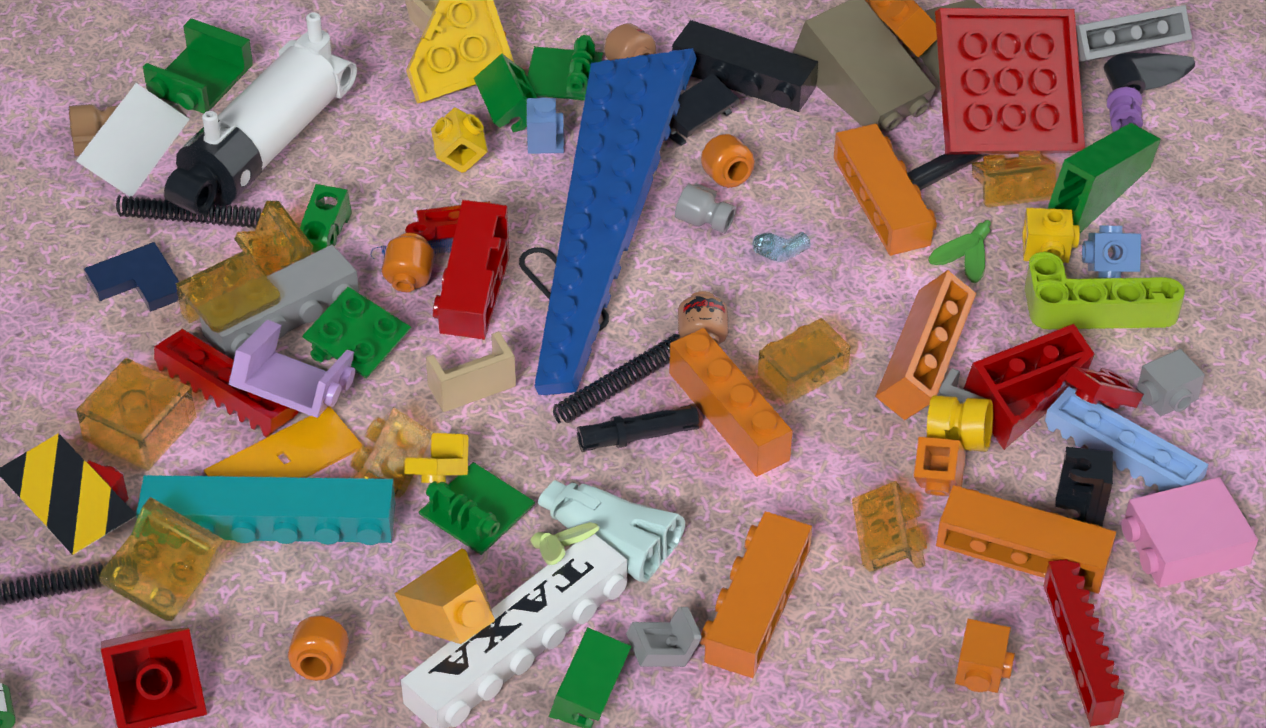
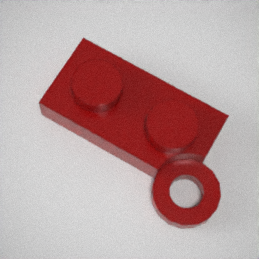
(436, 223)
(1104, 387)

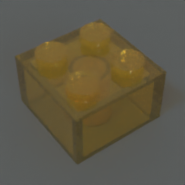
(136, 413)

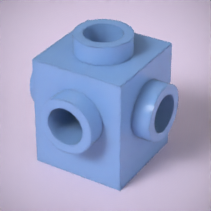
(1125, 255)

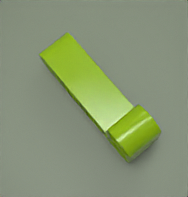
(1098, 301)

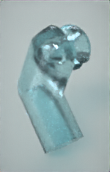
(779, 248)

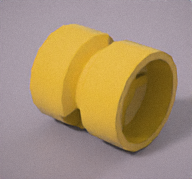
(966, 421)

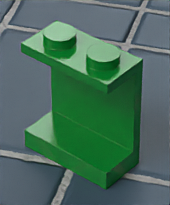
(203, 70)

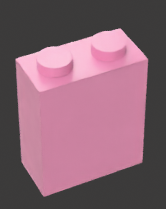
(1189, 532)

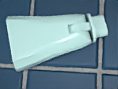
(632, 529)

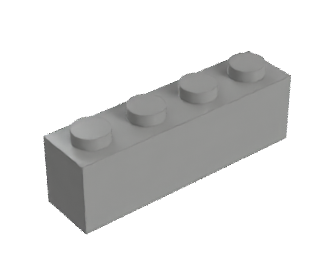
(1132, 33)
(305, 294)

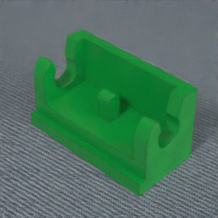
(505, 92)
(589, 679)

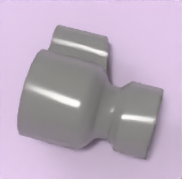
(699, 207)

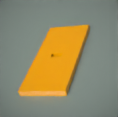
(306, 444)

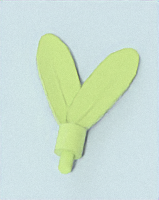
(553, 545)

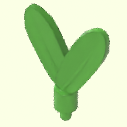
(969, 245)

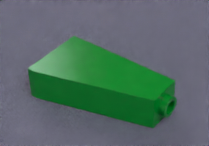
(1103, 172)

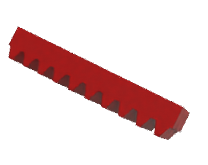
(210, 372)
(1083, 642)

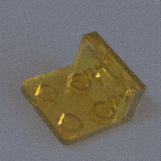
(226, 293)
(161, 561)

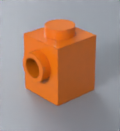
(939, 465)
(984, 656)

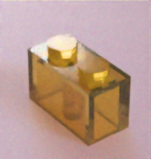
(803, 360)

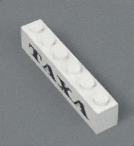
(524, 626)

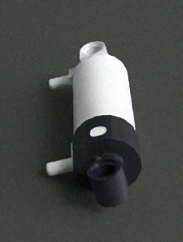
(259, 122)

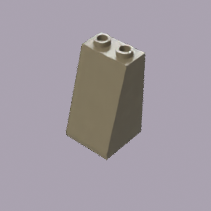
(864, 66)

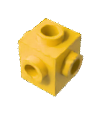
(459, 139)
(1049, 232)

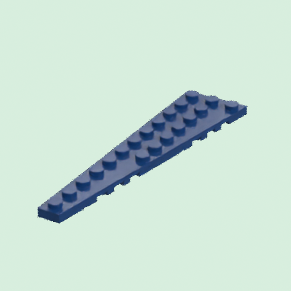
(612, 173)

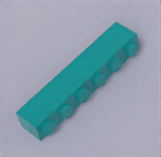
(280, 507)

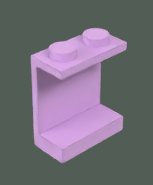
(287, 380)

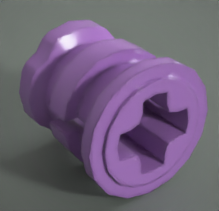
(1125, 107)

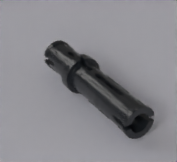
(630, 429)

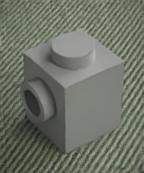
(1170, 383)

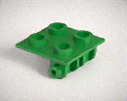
(563, 71)
(356, 326)
(475, 507)

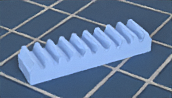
(1131, 445)

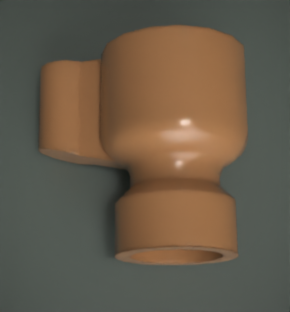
(85, 124)

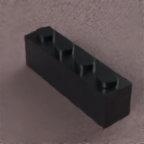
(749, 65)

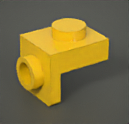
(447, 457)

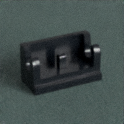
(700, 106)
(1085, 483)

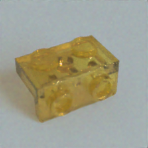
(1015, 179)
(275, 241)
(388, 445)
(888, 527)

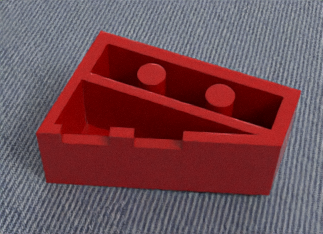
(474, 270)
(1027, 379)

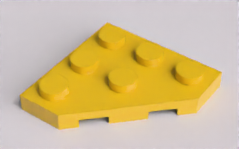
(456, 47)

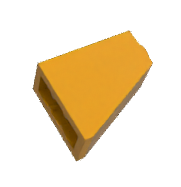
(447, 600)

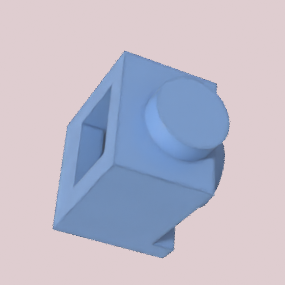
(544, 126)

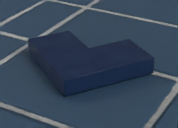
(139, 269)

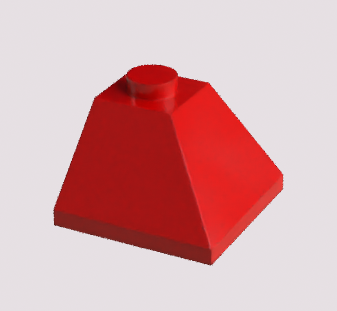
(153, 678)

